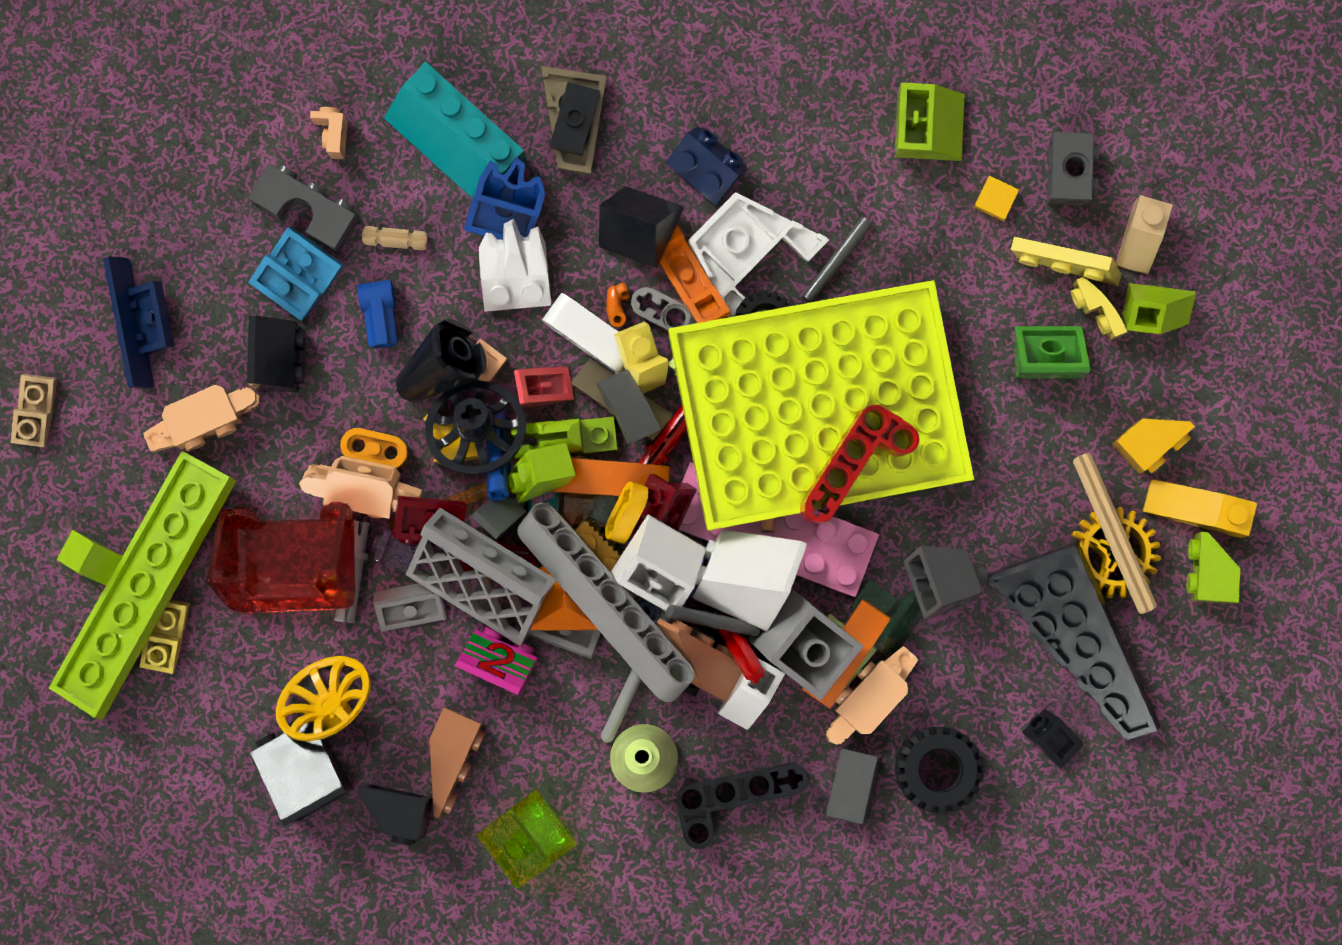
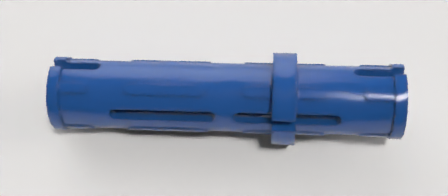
(498, 480)

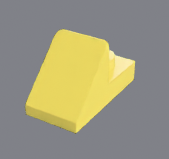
(641, 356)

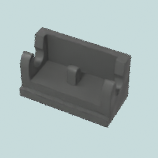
(853, 786)

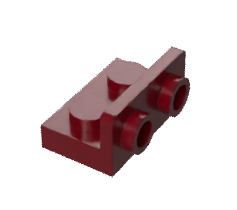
(666, 502)
(414, 513)

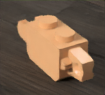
(200, 417)
(362, 484)
(874, 696)

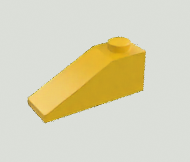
(1200, 508)

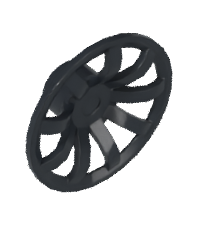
(473, 424)

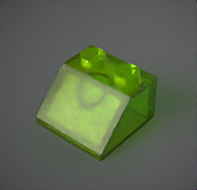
(526, 839)

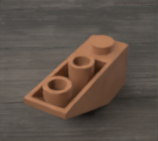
(713, 668)
(449, 750)

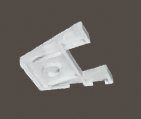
(740, 237)

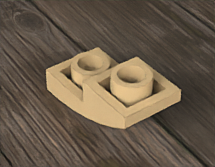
(34, 410)

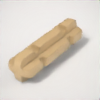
(395, 238)

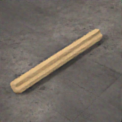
(1114, 533)

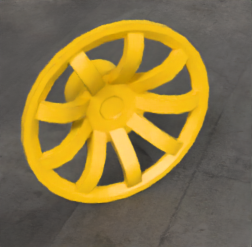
(330, 706)

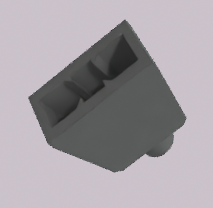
(944, 579)

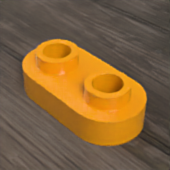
(375, 447)

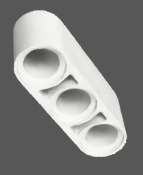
(585, 332)

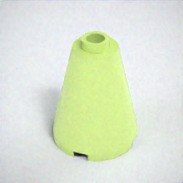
(658, 768)

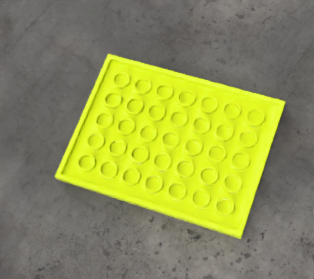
(784, 384)

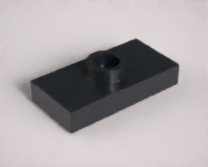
(575, 119)

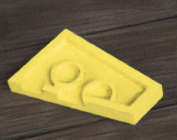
(1067, 260)

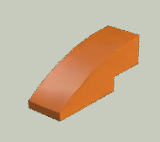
(866, 627)

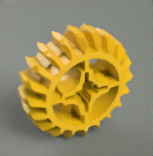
(1098, 545)

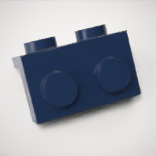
(706, 164)

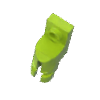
(581, 436)

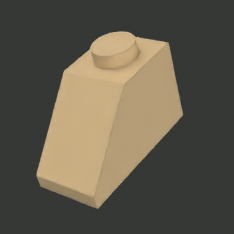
(1143, 234)

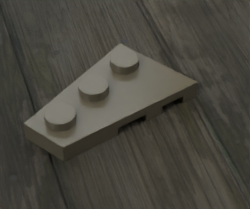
(555, 85)

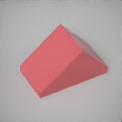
(543, 386)

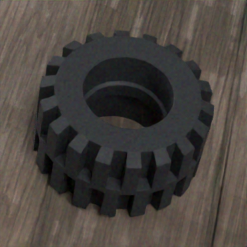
(968, 776)

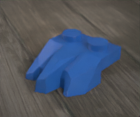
(504, 198)

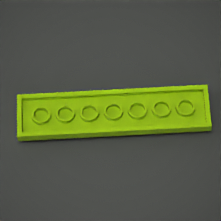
(142, 585)

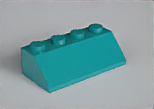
(450, 129)

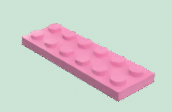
(834, 552)

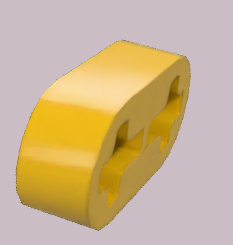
(626, 512)

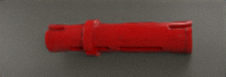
(662, 438)

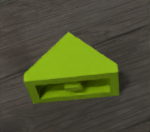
(89, 558)

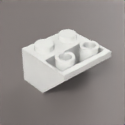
(659, 564)

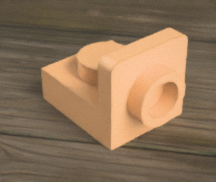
(335, 136)

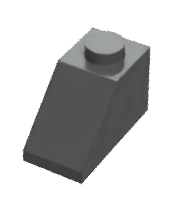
(500, 517)

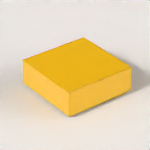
(996, 198)

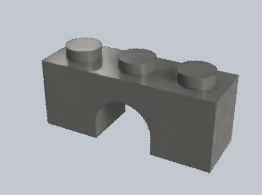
(279, 192)

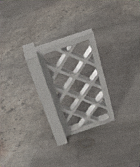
(488, 560)

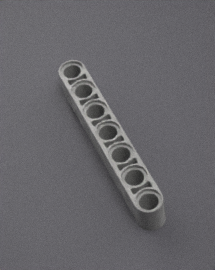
(605, 602)

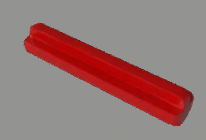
(743, 655)

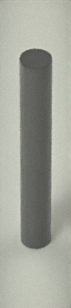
(837, 260)
(711, 620)

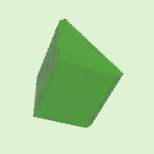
(1050, 352)

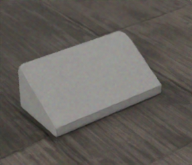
(407, 607)

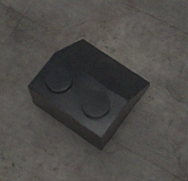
(274, 354)
(397, 812)

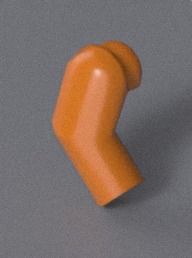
(614, 309)

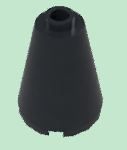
(441, 363)

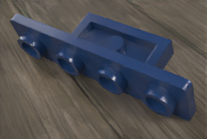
(139, 319)

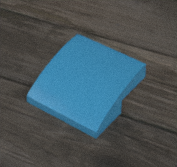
(296, 273)

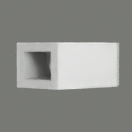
(750, 699)

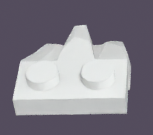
(514, 270)

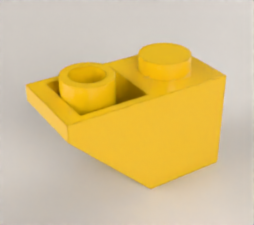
(1149, 440)

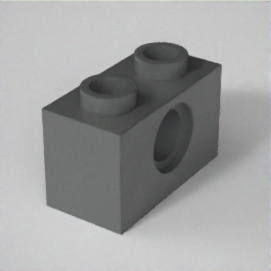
(1075, 148)

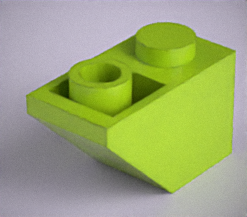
(1156, 308)
(541, 472)
(1214, 572)

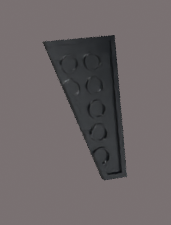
(1076, 627)

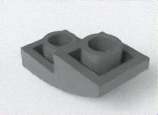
(629, 406)

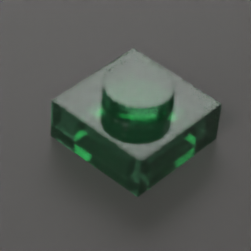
(876, 596)

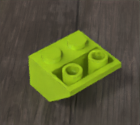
(929, 122)

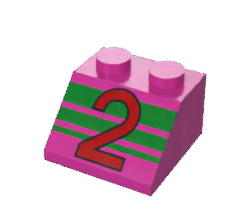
(498, 661)

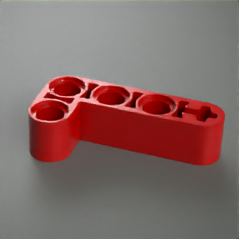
(850, 467)

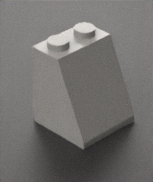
(807, 645)

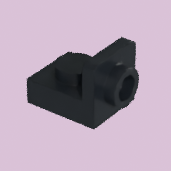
(1053, 737)

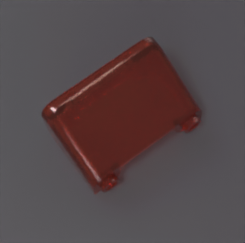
(284, 562)

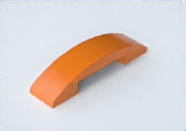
(691, 281)
(609, 477)

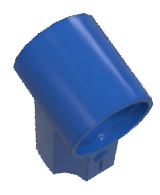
(378, 306)

